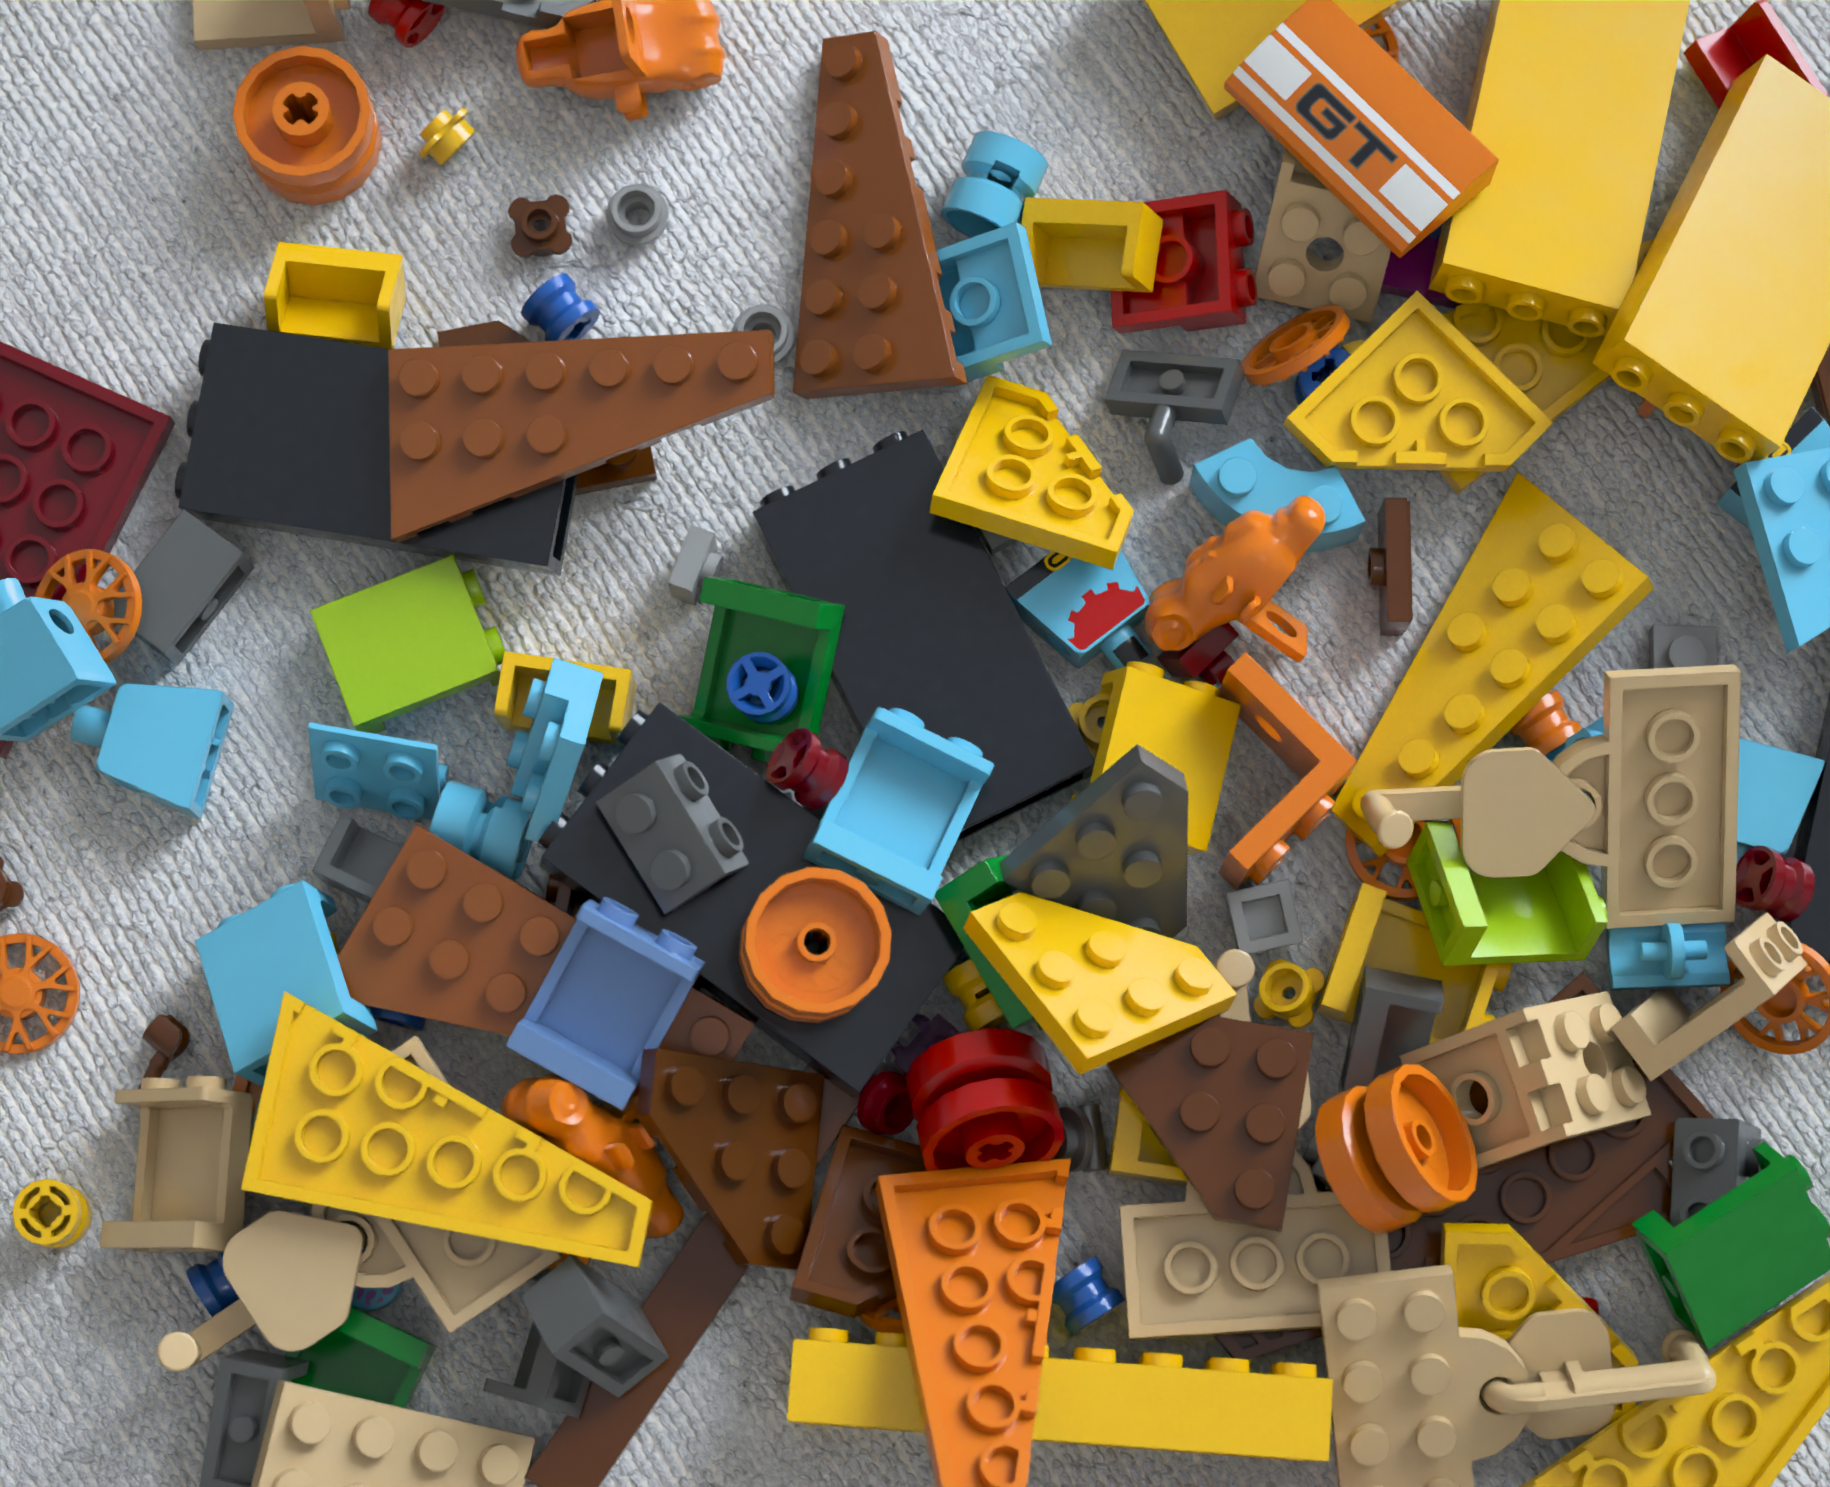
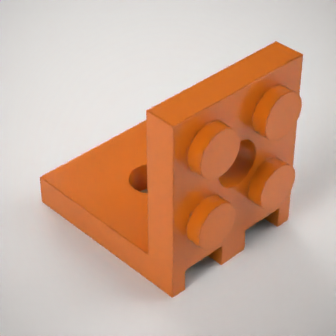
(1304, 748)

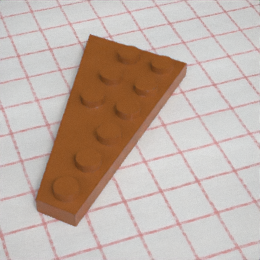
(870, 256)
(528, 414)
(475, 946)

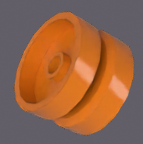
(307, 125)
(839, 914)
(1396, 1149)

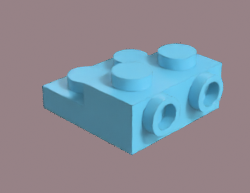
(993, 300)
(553, 746)

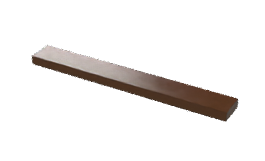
(680, 1314)

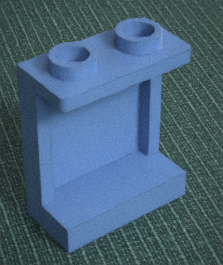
(607, 1001)

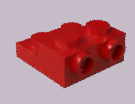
(1198, 268)

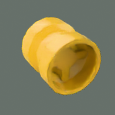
(969, 985)
(65, 1216)

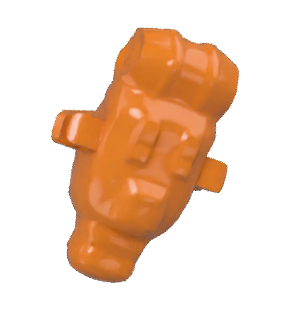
(626, 51)
(1236, 578)
(598, 1136)

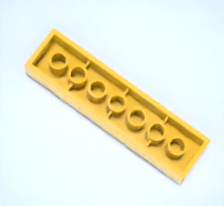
(1085, 1399)

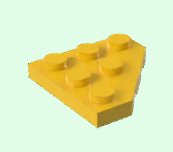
(1417, 402)
(1030, 479)
(1096, 980)
(1506, 1280)

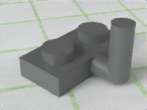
(1169, 390)

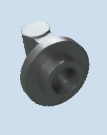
(1083, 1138)

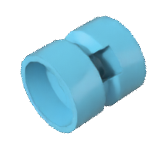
(996, 182)
(484, 828)

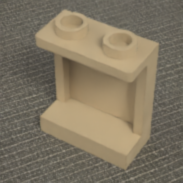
(1664, 1030)
(186, 1167)

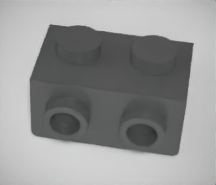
(673, 831)
(1709, 1162)

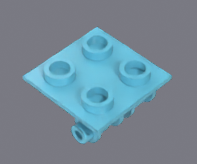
(376, 772)

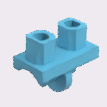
(1667, 956)

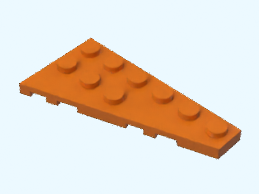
(975, 1305)

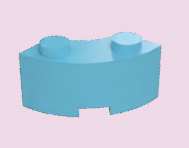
(1248, 480)

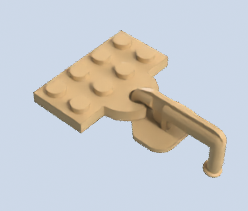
(1655, 808)
(302, 1270)
(1229, 1278)
(1414, 1378)
(358, 1442)

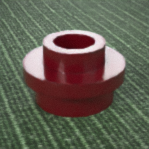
(885, 1104)

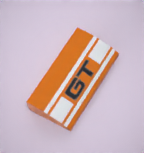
(1362, 125)

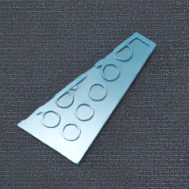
(1790, 527)

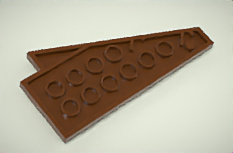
(1555, 1197)

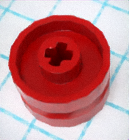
(984, 1101)

